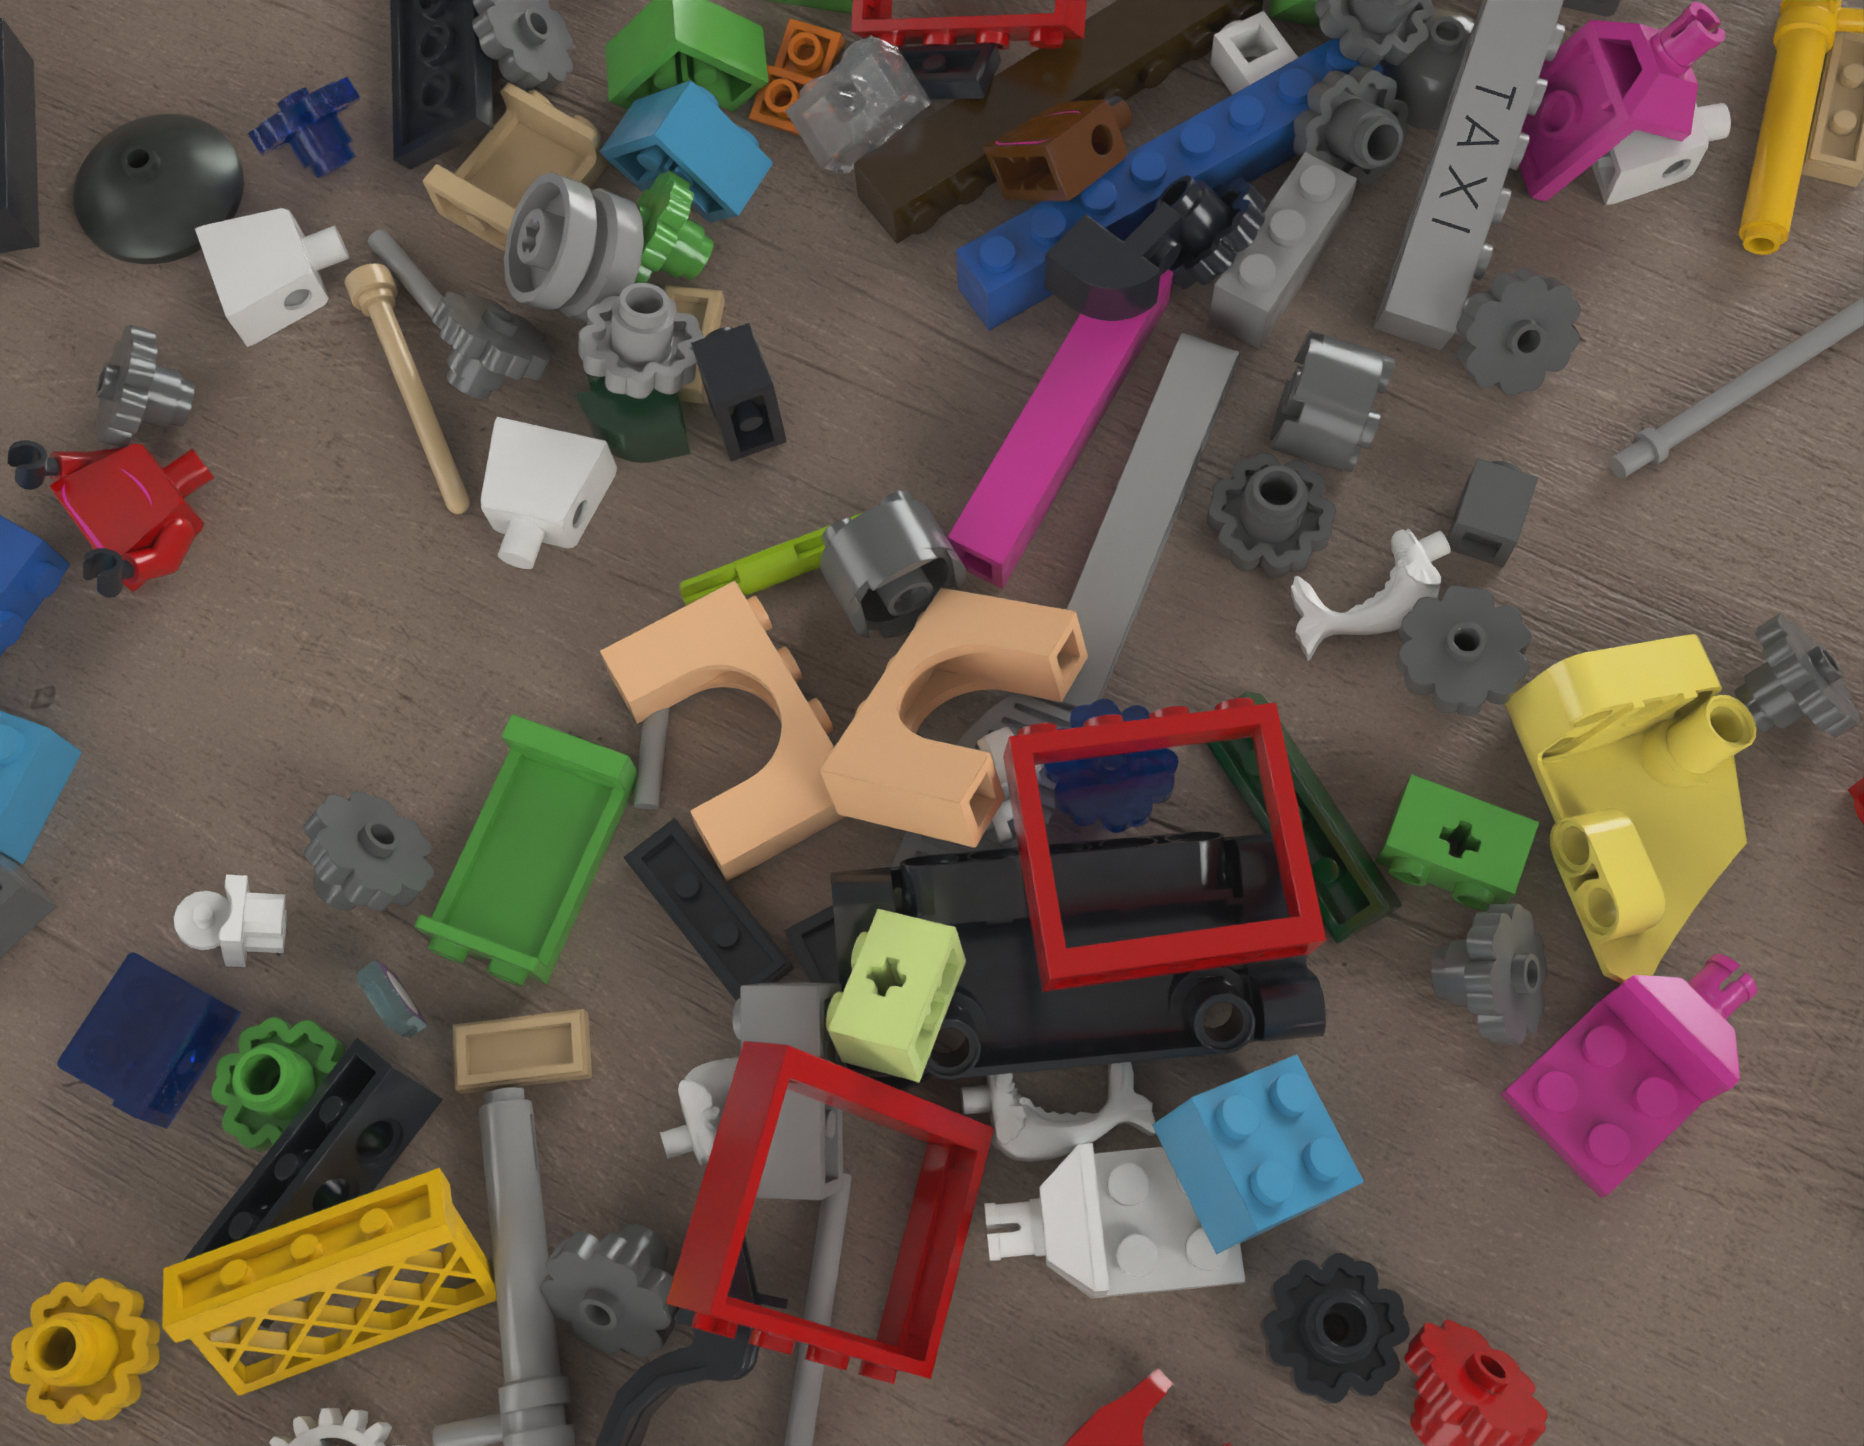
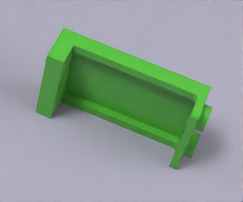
(531, 853)

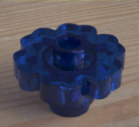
(311, 127)
(1114, 796)

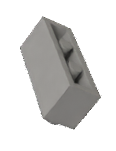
(1286, 249)
(808, 1137)

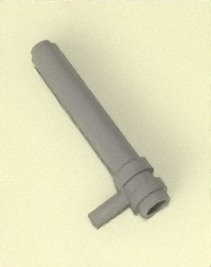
(533, 1387)

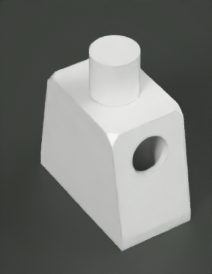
(1653, 162)
(268, 270)
(542, 487)

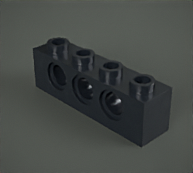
(331, 1148)

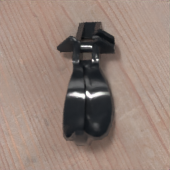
(706, 1359)

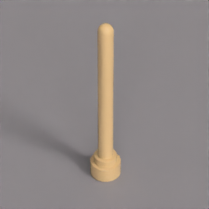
(374, 294)

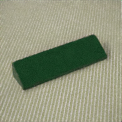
(1345, 877)

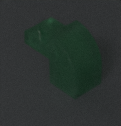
(634, 427)

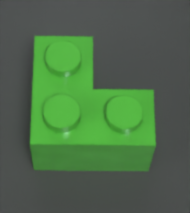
(683, 43)

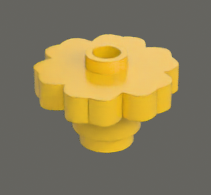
(85, 1351)

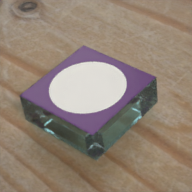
(390, 999)

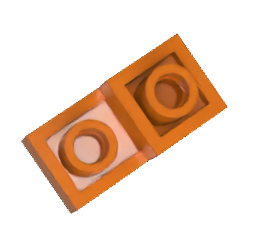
(803, 56)

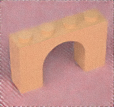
(726, 645)
(957, 647)

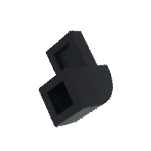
(1109, 276)

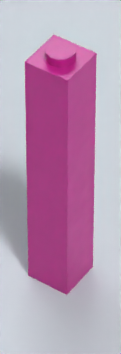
(1049, 440)

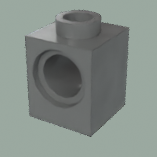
(1491, 511)

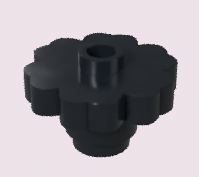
(1213, 226)
(1370, 1320)

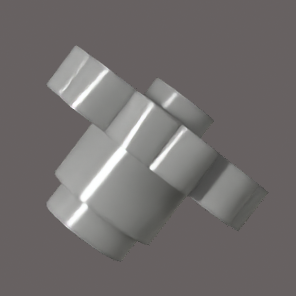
(639, 342)

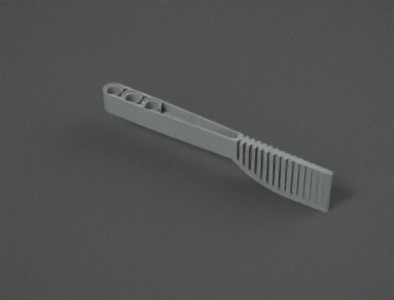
(1120, 557)

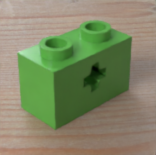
(1490, 842)

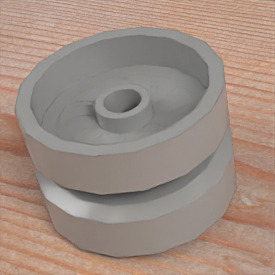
(571, 246)

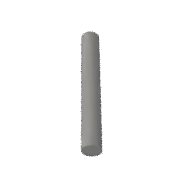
(405, 270)
(651, 760)

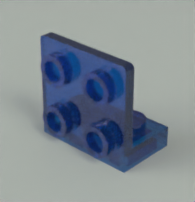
(148, 1040)

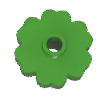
(670, 237)
(272, 1078)

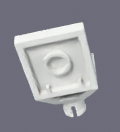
(1114, 1227)

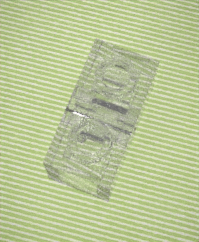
(857, 104)

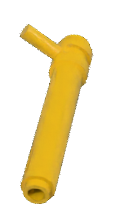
(1801, 40)

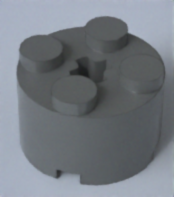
(1329, 402)
(889, 564)

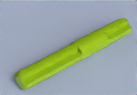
(761, 568)

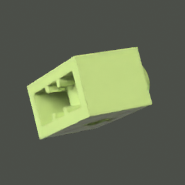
(896, 994)

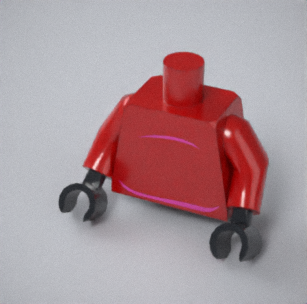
(122, 505)

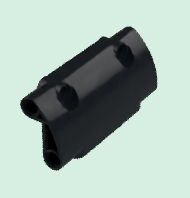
(1104, 895)

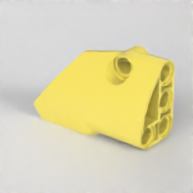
(1637, 787)

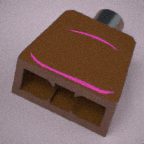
(1060, 150)

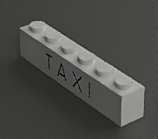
(1468, 169)

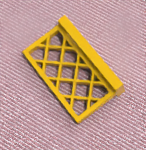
(324, 1257)

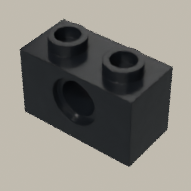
(739, 391)

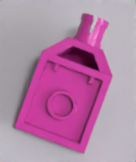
(1609, 85)
(1634, 1070)

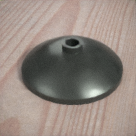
(154, 185)

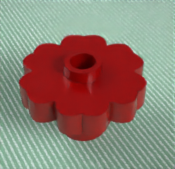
(1470, 1391)

